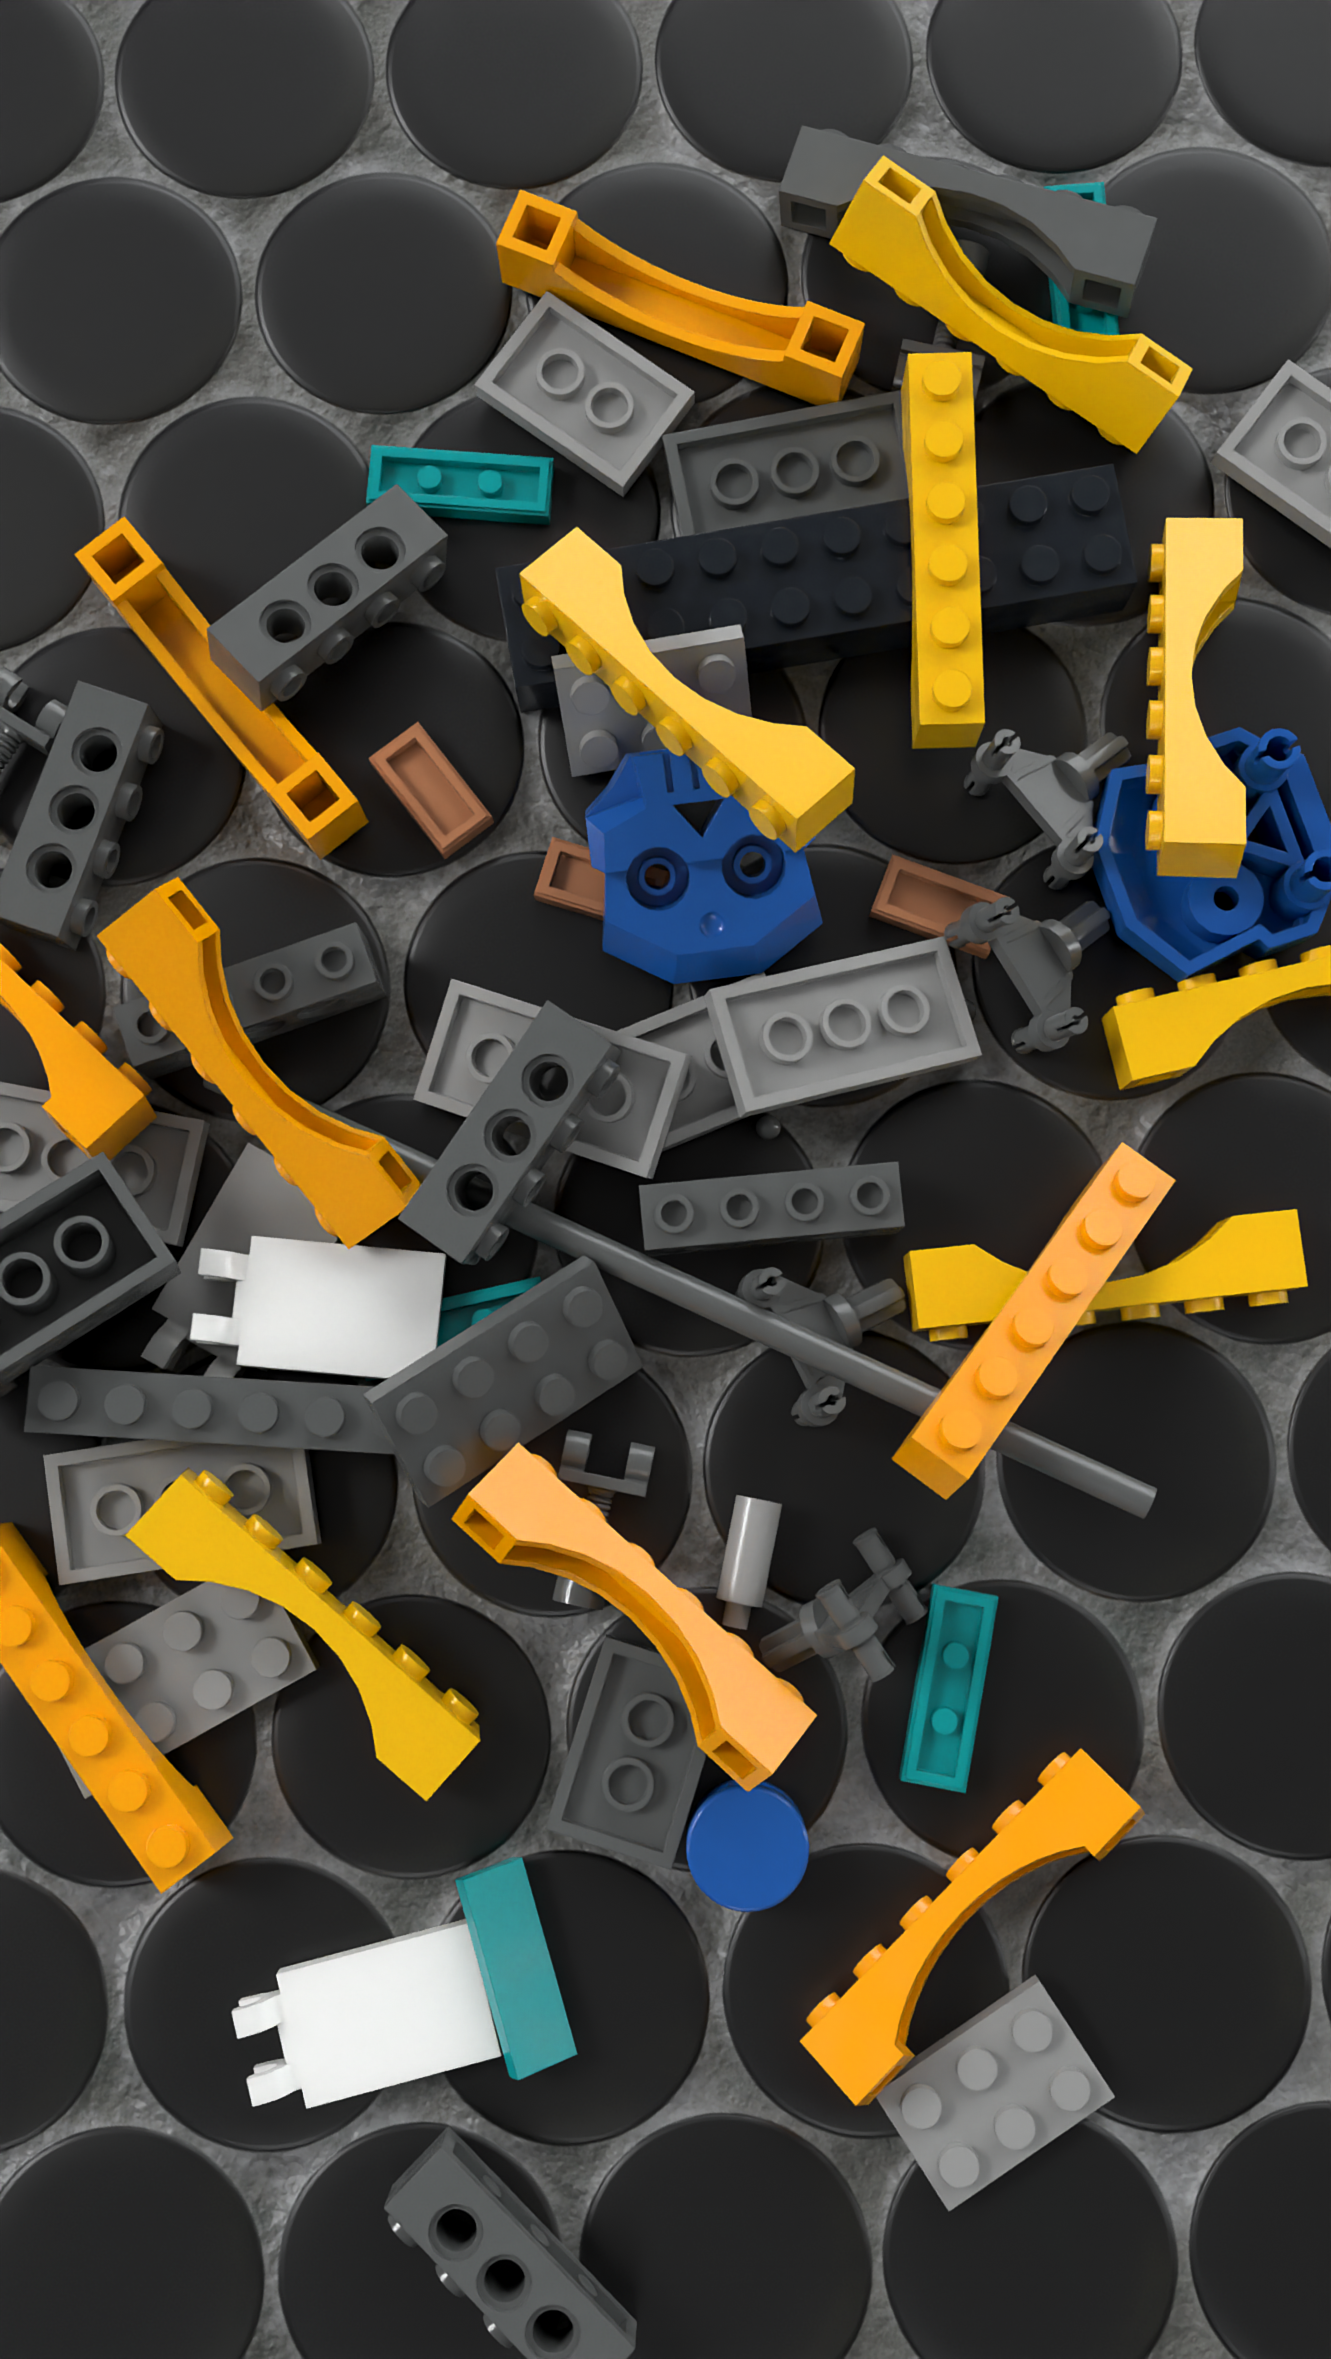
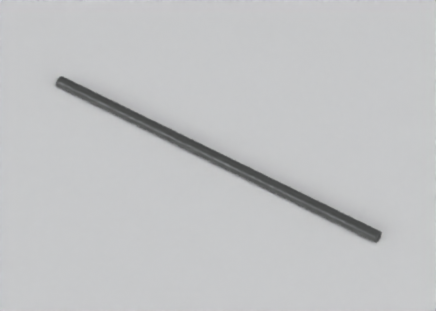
(782, 1334)

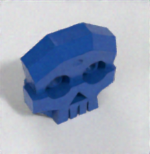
(1279, 884)
(709, 912)

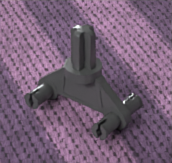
(1053, 792)
(1038, 962)
(829, 1316)
(846, 1620)

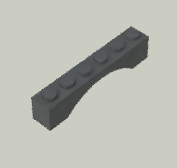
(1083, 245)
(202, 1409)

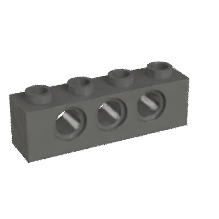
(338, 567)
(91, 726)
(268, 995)
(440, 1204)
(771, 1209)
(553, 2279)

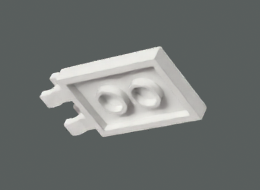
(325, 1306)
(372, 2017)

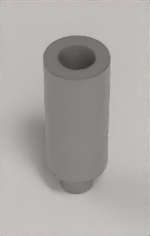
(747, 1558)

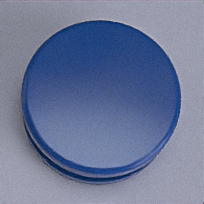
(747, 1846)

